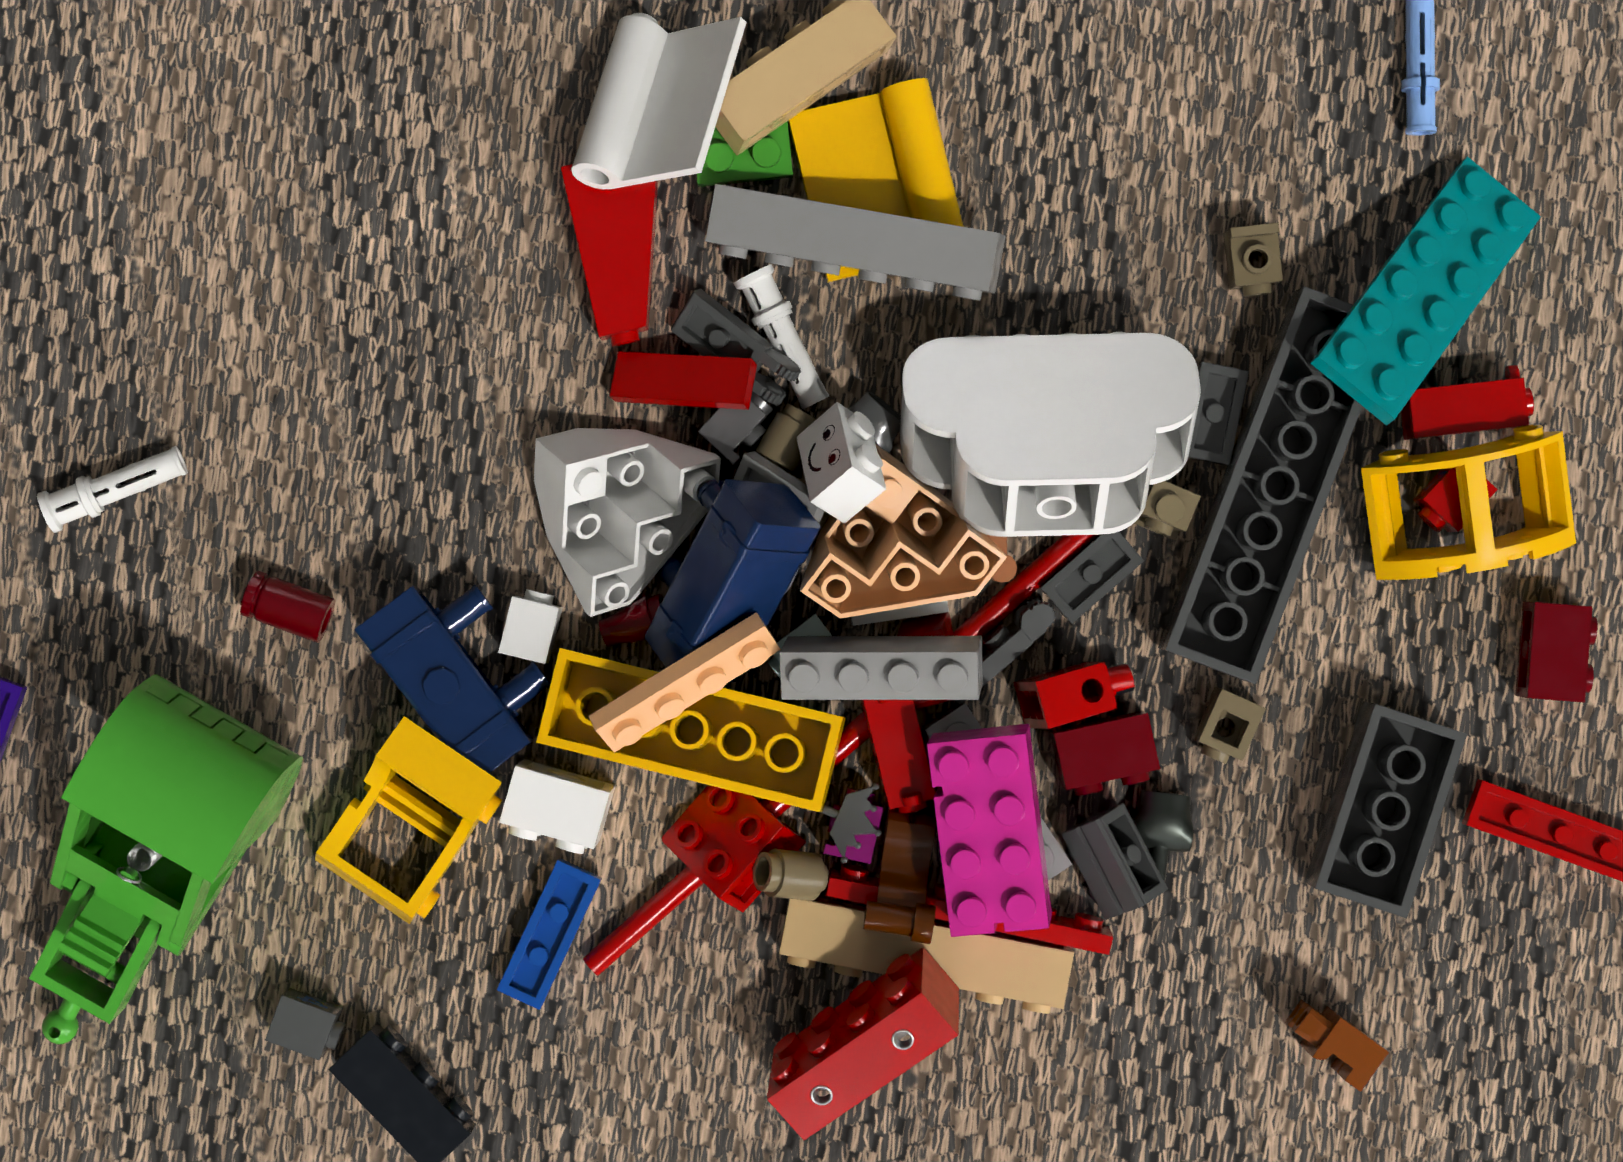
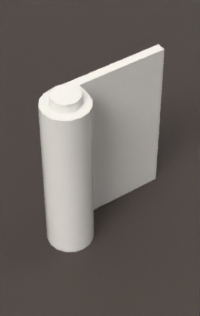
(656, 102)

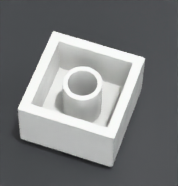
(556, 806)

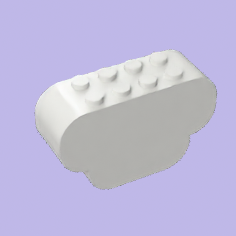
(1048, 427)

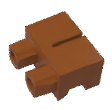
(1332, 1034)

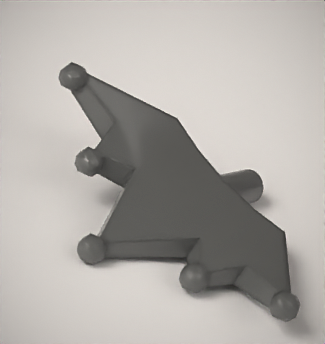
(852, 820)

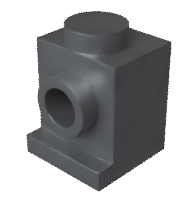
(736, 427)

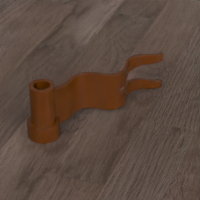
(904, 878)

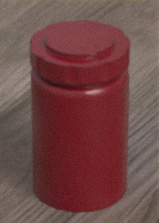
(287, 606)

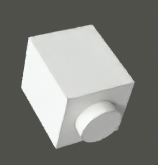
(531, 627)

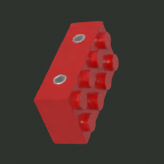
(859, 1045)

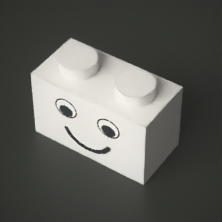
(841, 462)

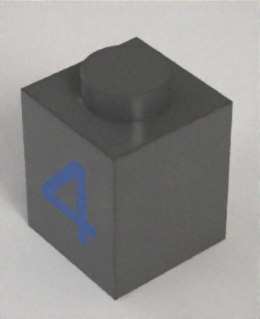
(306, 1024)

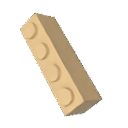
(801, 70)

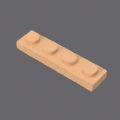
(684, 683)

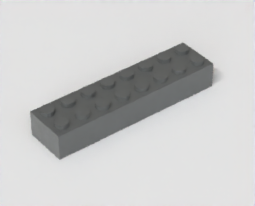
(1266, 500)

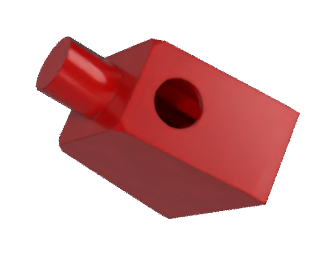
(1058, 698)

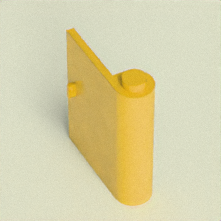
(877, 156)

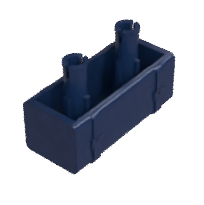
(734, 567)
(442, 680)

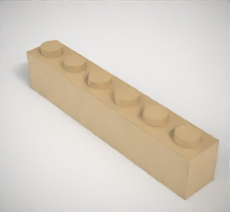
(986, 964)

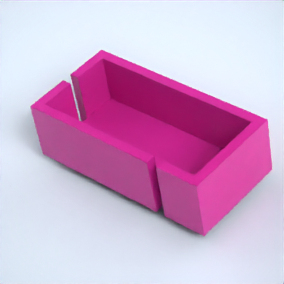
(989, 830)

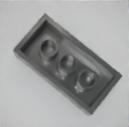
(1385, 809)

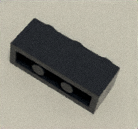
(404, 1095)

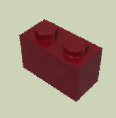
(1555, 651)
(1105, 752)

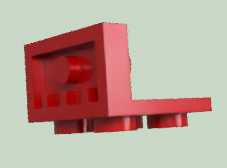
(722, 839)

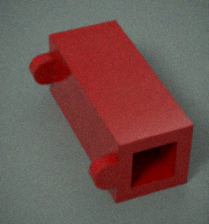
(1468, 407)
(899, 753)

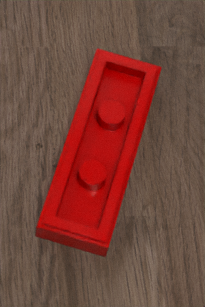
(683, 380)

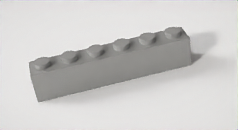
(855, 239)

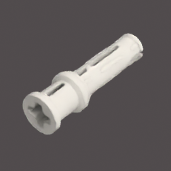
(773, 316)
(91, 502)

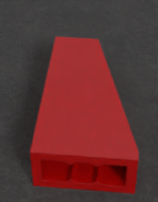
(616, 253)

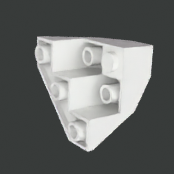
(617, 507)

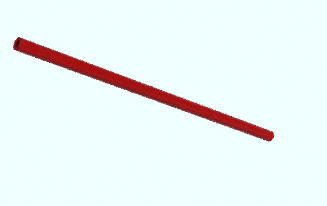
(852, 737)

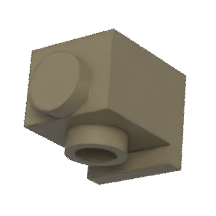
(1239, 244)
(1168, 509)
(1245, 721)

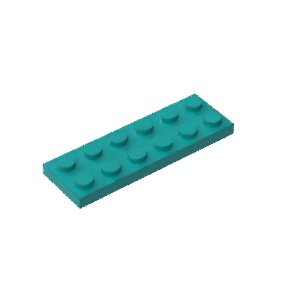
(1426, 291)

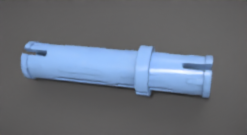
(1420, 90)

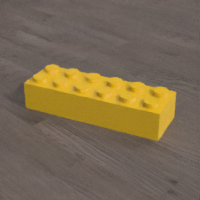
(718, 741)

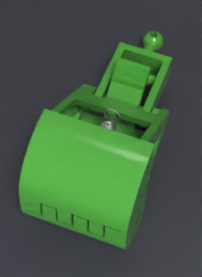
(152, 839)

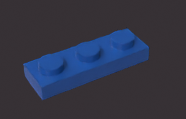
(549, 933)

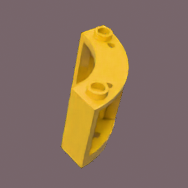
(1543, 494)
(438, 773)

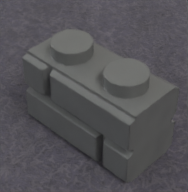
(1114, 861)

